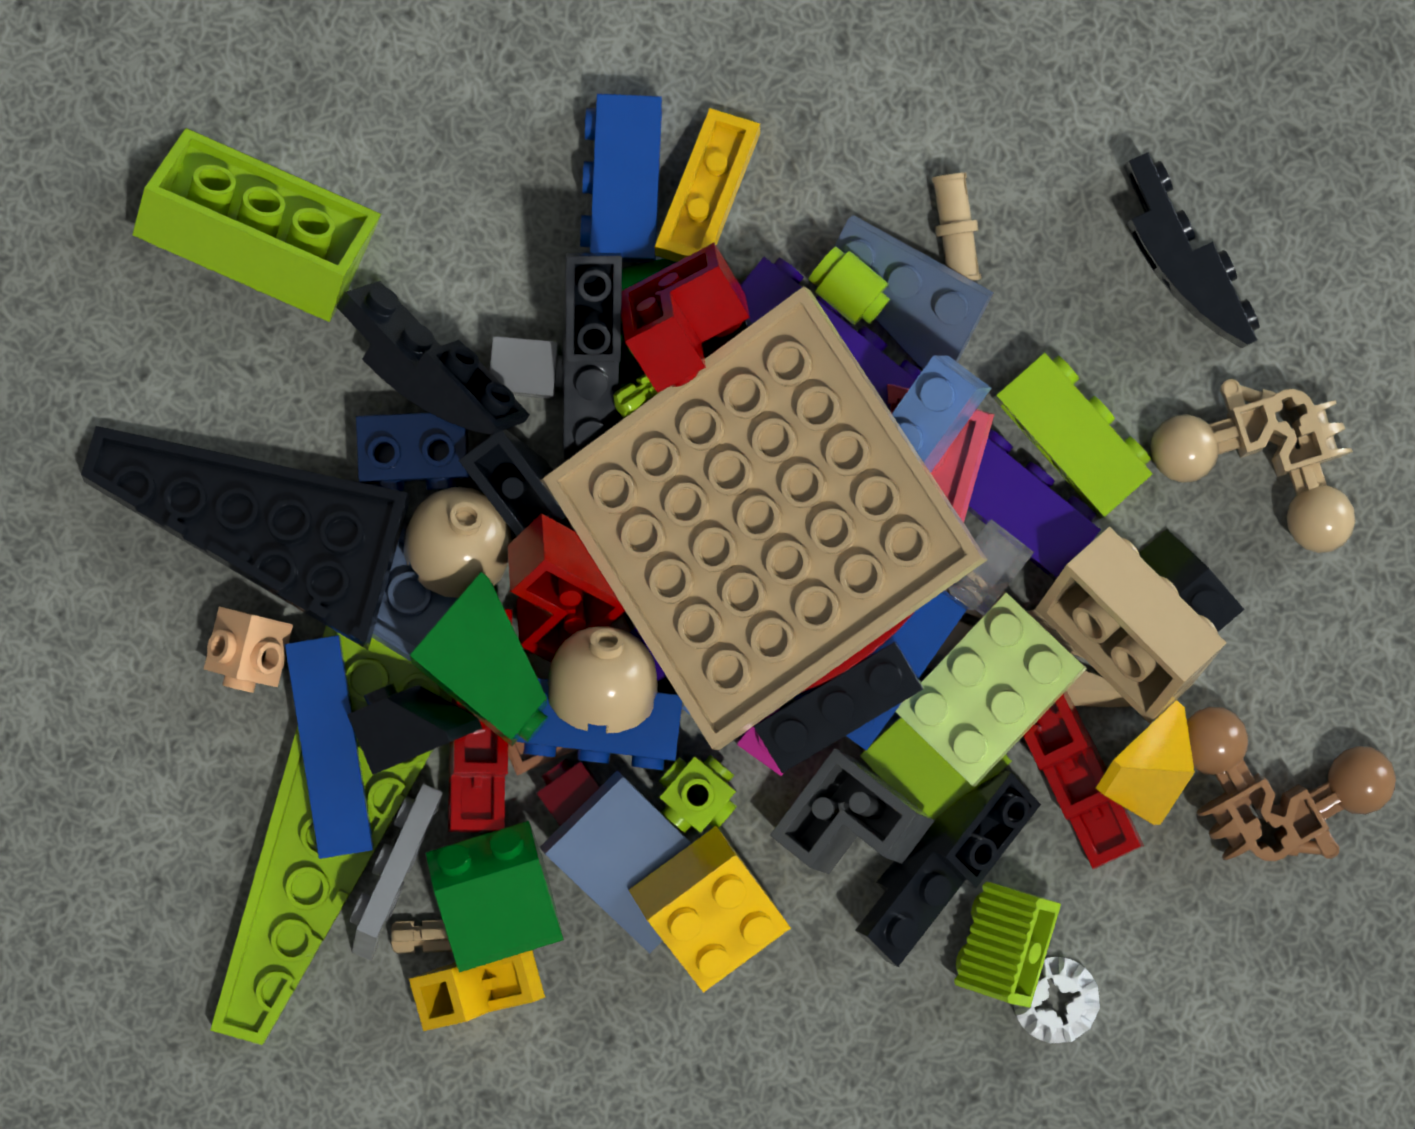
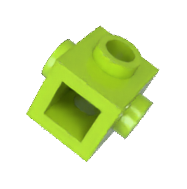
(710, 775)

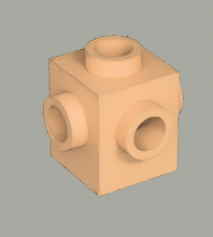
(247, 649)

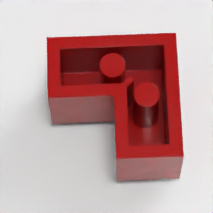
(677, 311)
(556, 587)

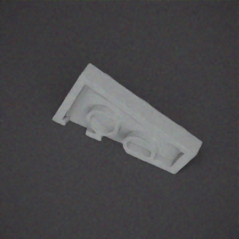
(391, 866)

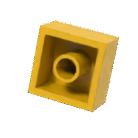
(709, 909)

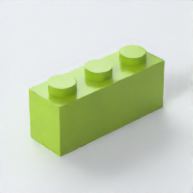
(1075, 434)

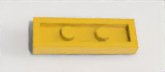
(708, 185)

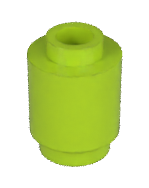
(850, 286)

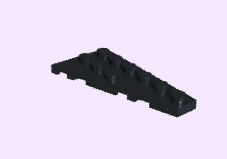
(287, 529)

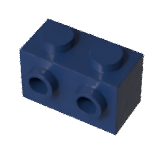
(410, 449)

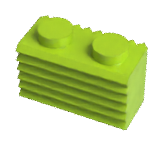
(1006, 944)

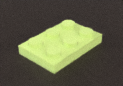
(991, 689)

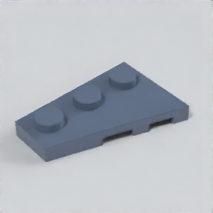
(929, 304)

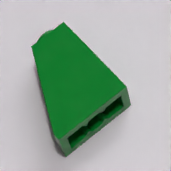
(483, 664)

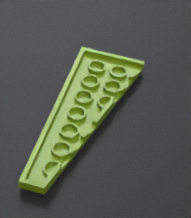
(293, 890)

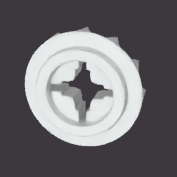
(1080, 1011)

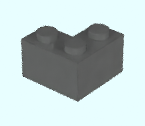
(849, 803)

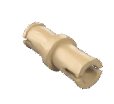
(956, 224)

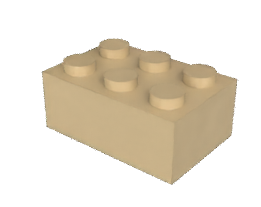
(1130, 624)

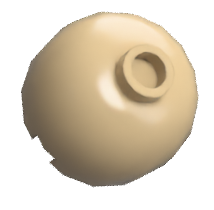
(455, 539)
(602, 680)

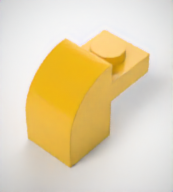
(456, 997)

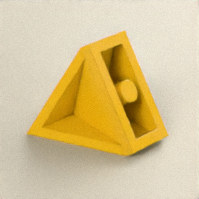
(1152, 768)

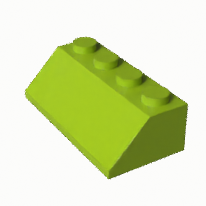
(255, 224)

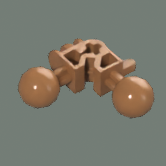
(1358, 782)

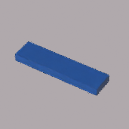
(329, 747)

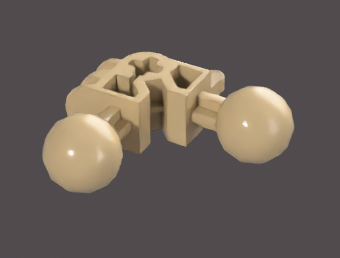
(1189, 448)

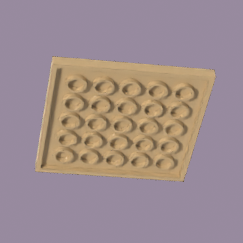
(763, 519)

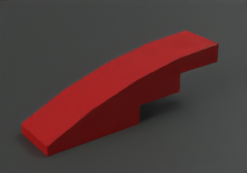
(1073, 771)
(477, 779)

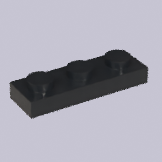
(839, 707)

